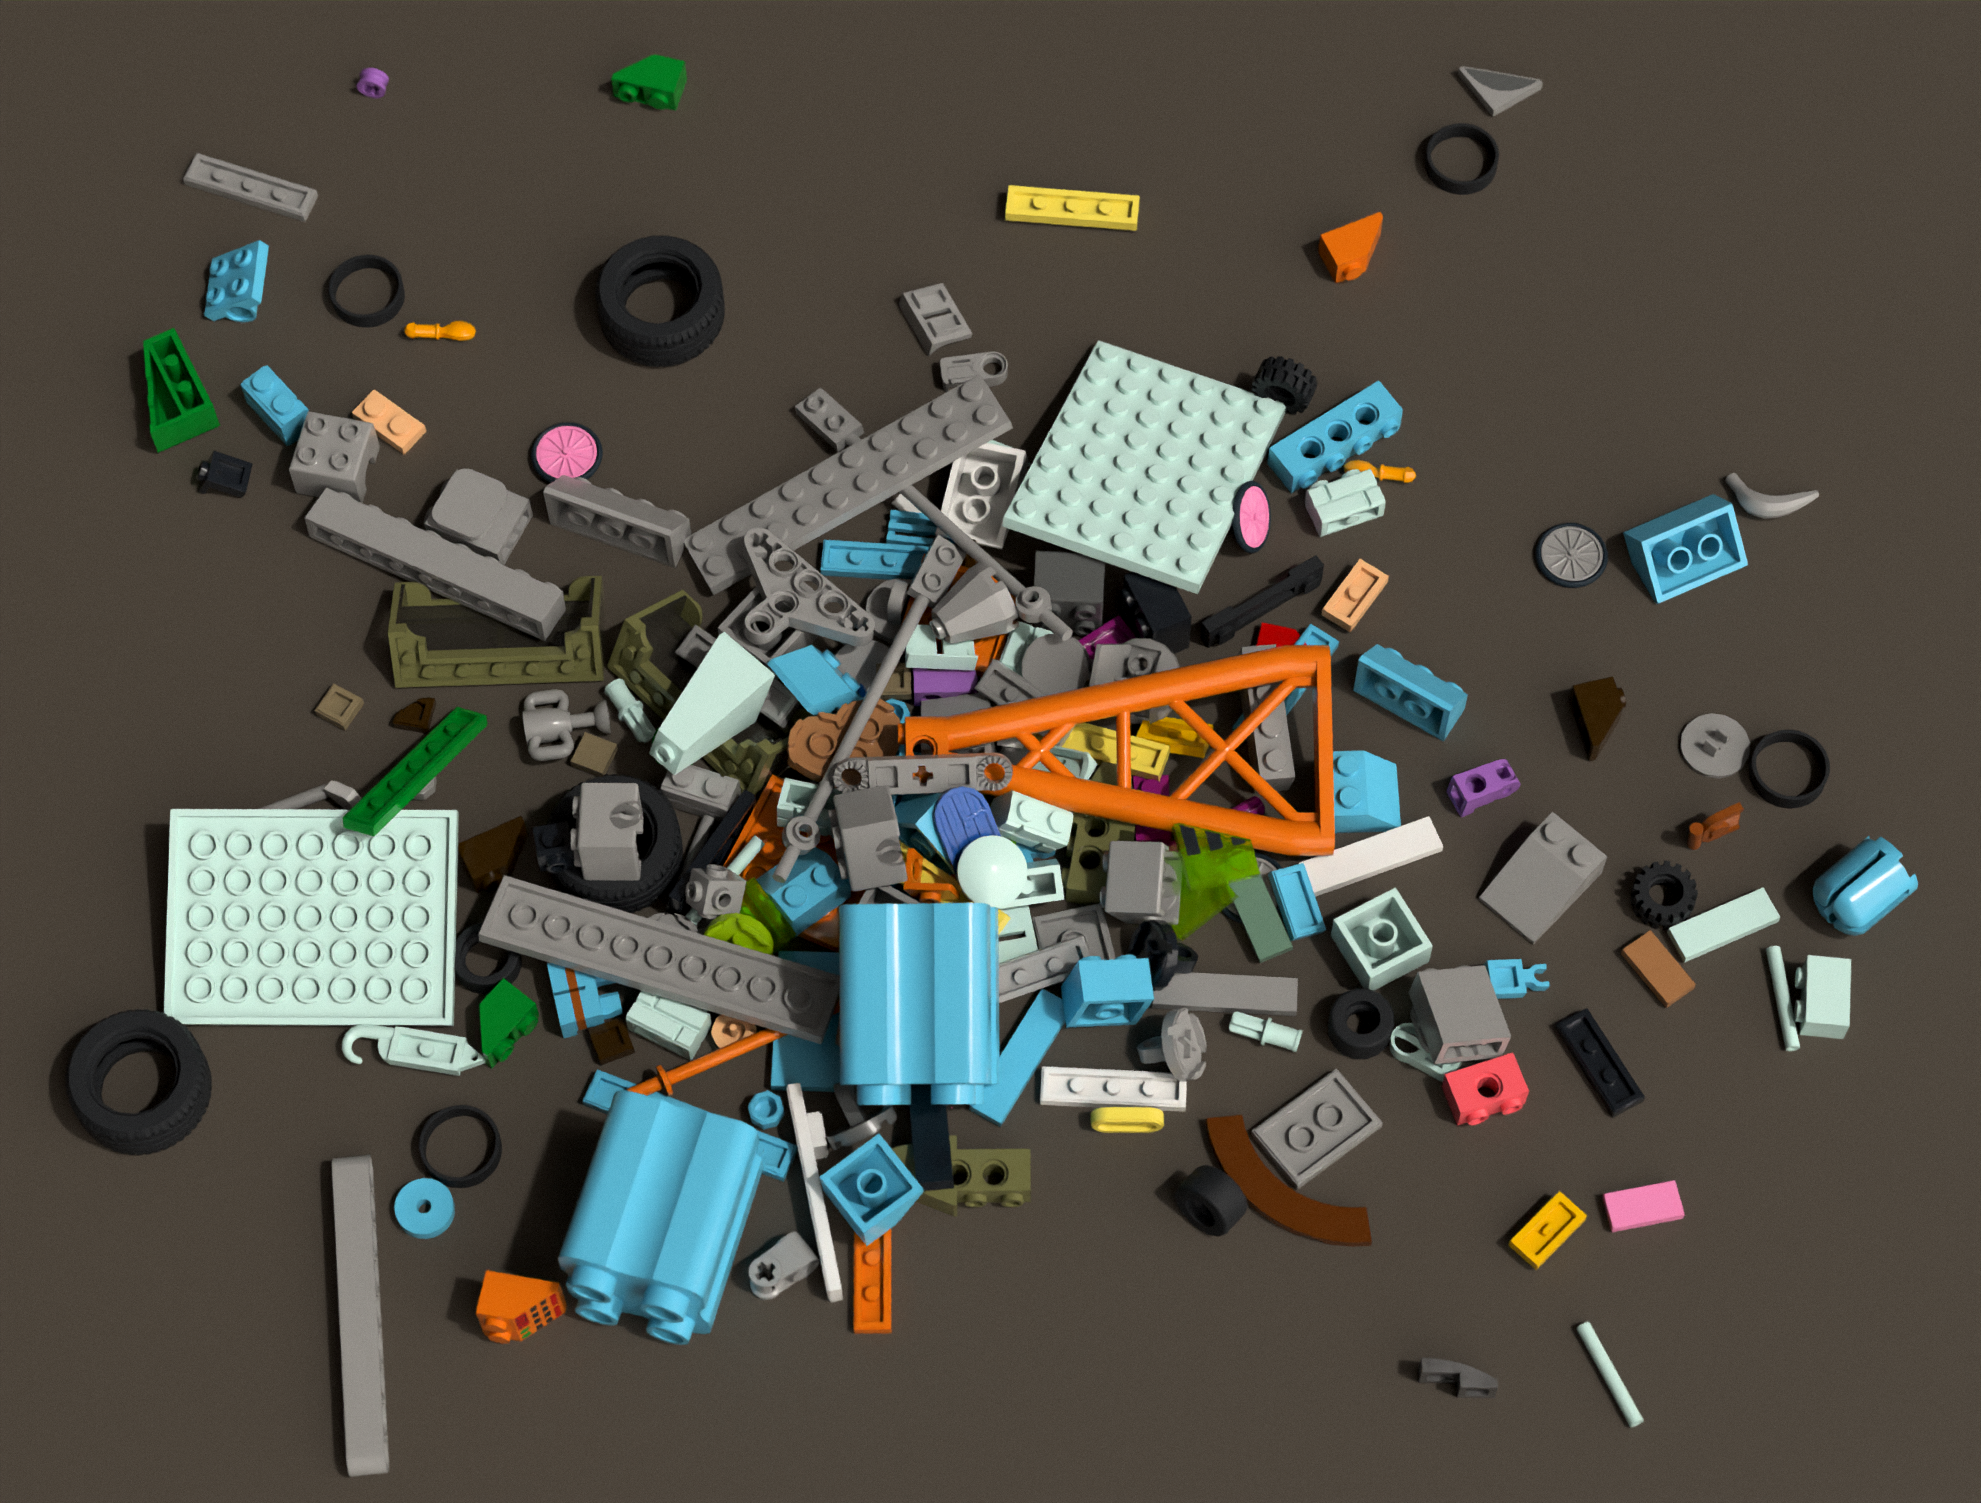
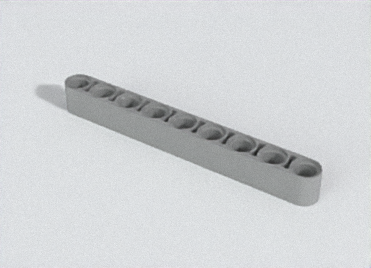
(360, 1316)

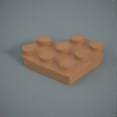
(817, 738)

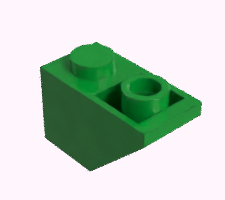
(652, 82)
(503, 1020)

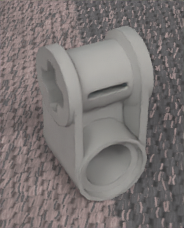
(786, 1264)

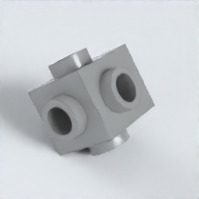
(714, 891)

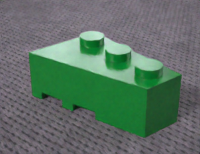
(175, 393)

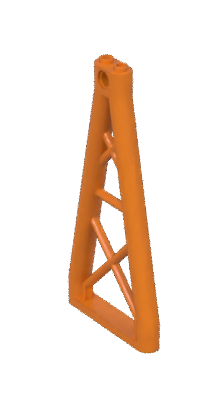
(1292, 664)

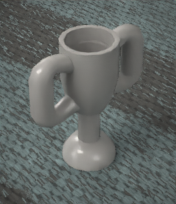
(552, 724)

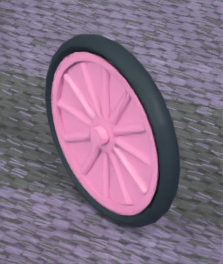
(567, 451)
(1251, 517)

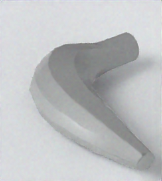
(1768, 505)

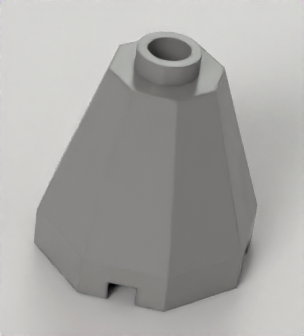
(974, 608)

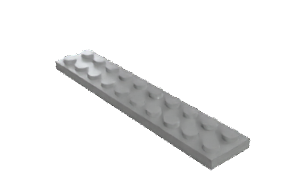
(852, 479)
(661, 959)

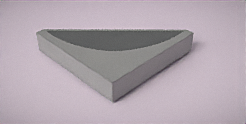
(1496, 89)

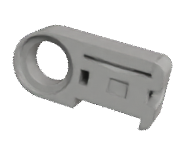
(962, 368)

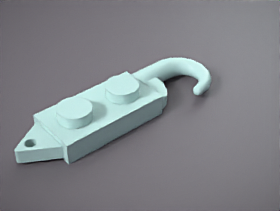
(415, 1048)

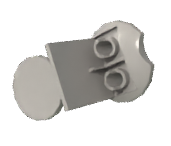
(1066, 666)

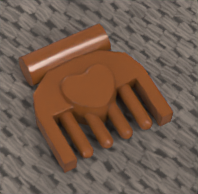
(1715, 826)

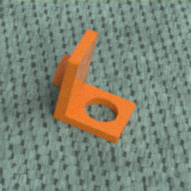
(925, 891)

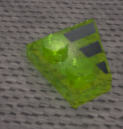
(1213, 857)

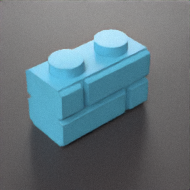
(275, 404)

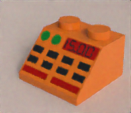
(517, 1306)

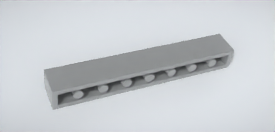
(436, 563)

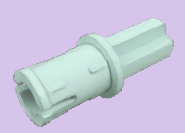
(630, 710)
(1265, 1031)

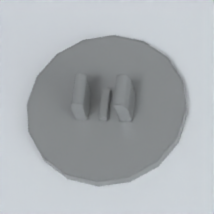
(1715, 745)

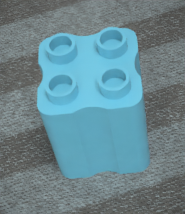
(919, 1001)
(660, 1216)

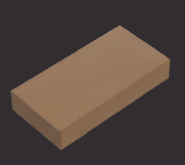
(1658, 969)

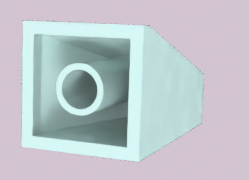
(714, 705)

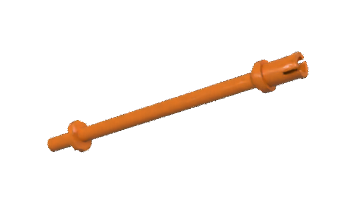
(666, 1079)

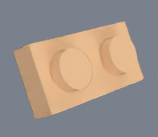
(389, 421)
(1355, 595)

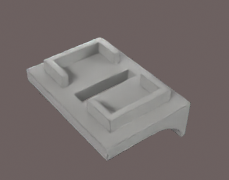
(938, 330)

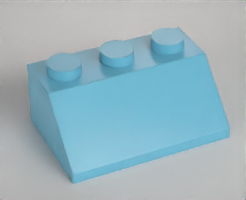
(1686, 547)
(1409, 691)

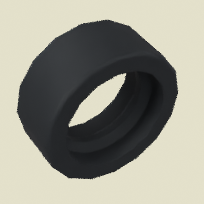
(476, 983)

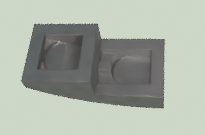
(1469, 1380)

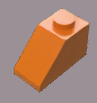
(1350, 247)

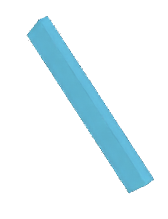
(775, 1153)

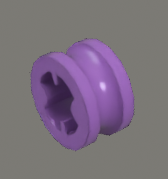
(372, 82)

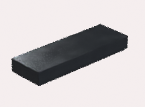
(1599, 1062)

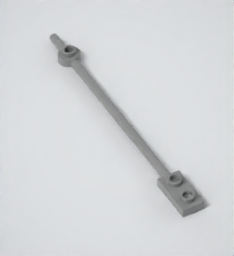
(842, 429)
(928, 589)

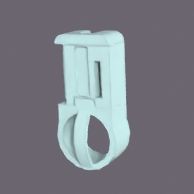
(1420, 1059)

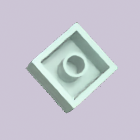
(1381, 940)

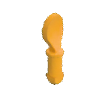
(455, 330)
(1384, 472)

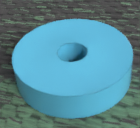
(424, 1224)

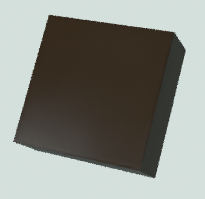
(611, 1040)

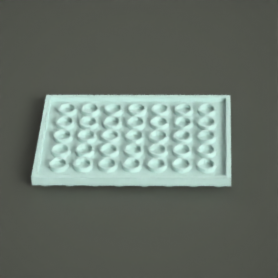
(1145, 466)
(309, 919)

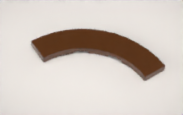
(1276, 1200)

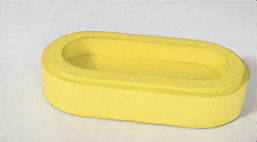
(1127, 1119)

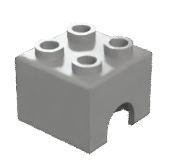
(333, 455)
(606, 831)
(867, 838)
(1142, 882)

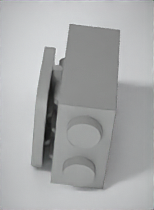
(479, 514)
(1458, 1014)

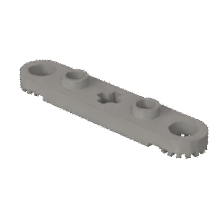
(947, 771)

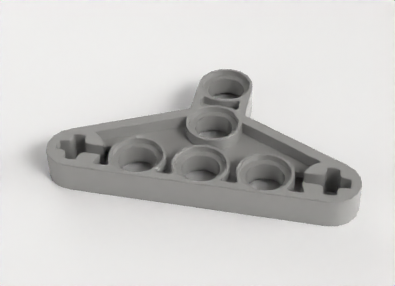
(808, 608)

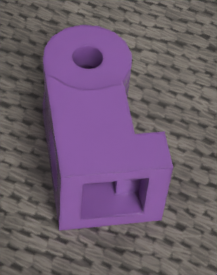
(942, 683)
(1482, 786)

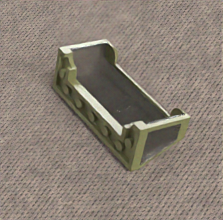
(457, 646)
(656, 674)

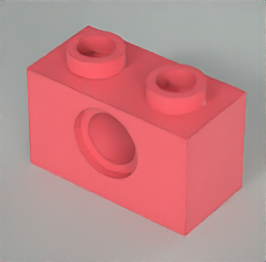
(1498, 1074)

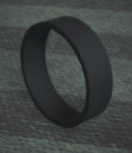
(1467, 131)
(363, 262)
(1794, 737)
(442, 1116)

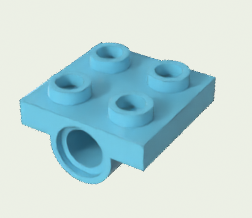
(237, 283)

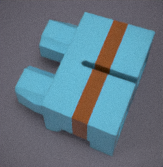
(579, 1001)

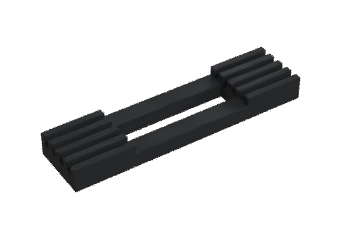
(1225, 623)

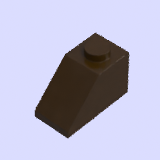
(1597, 712)
(493, 854)

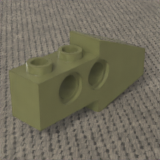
(1082, 884)
(975, 1166)

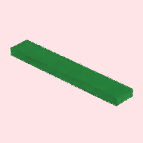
(414, 771)

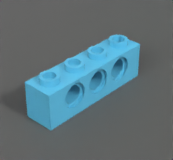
(1371, 404)

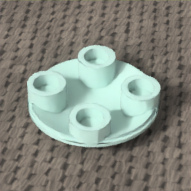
(992, 871)

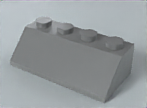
(617, 519)

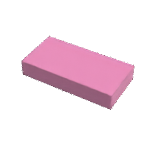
(1643, 1206)

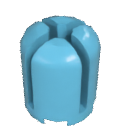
(1863, 886)

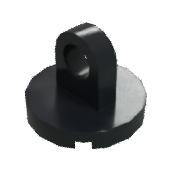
(1165, 955)

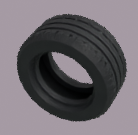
(653, 260)
(657, 868)
(110, 1043)

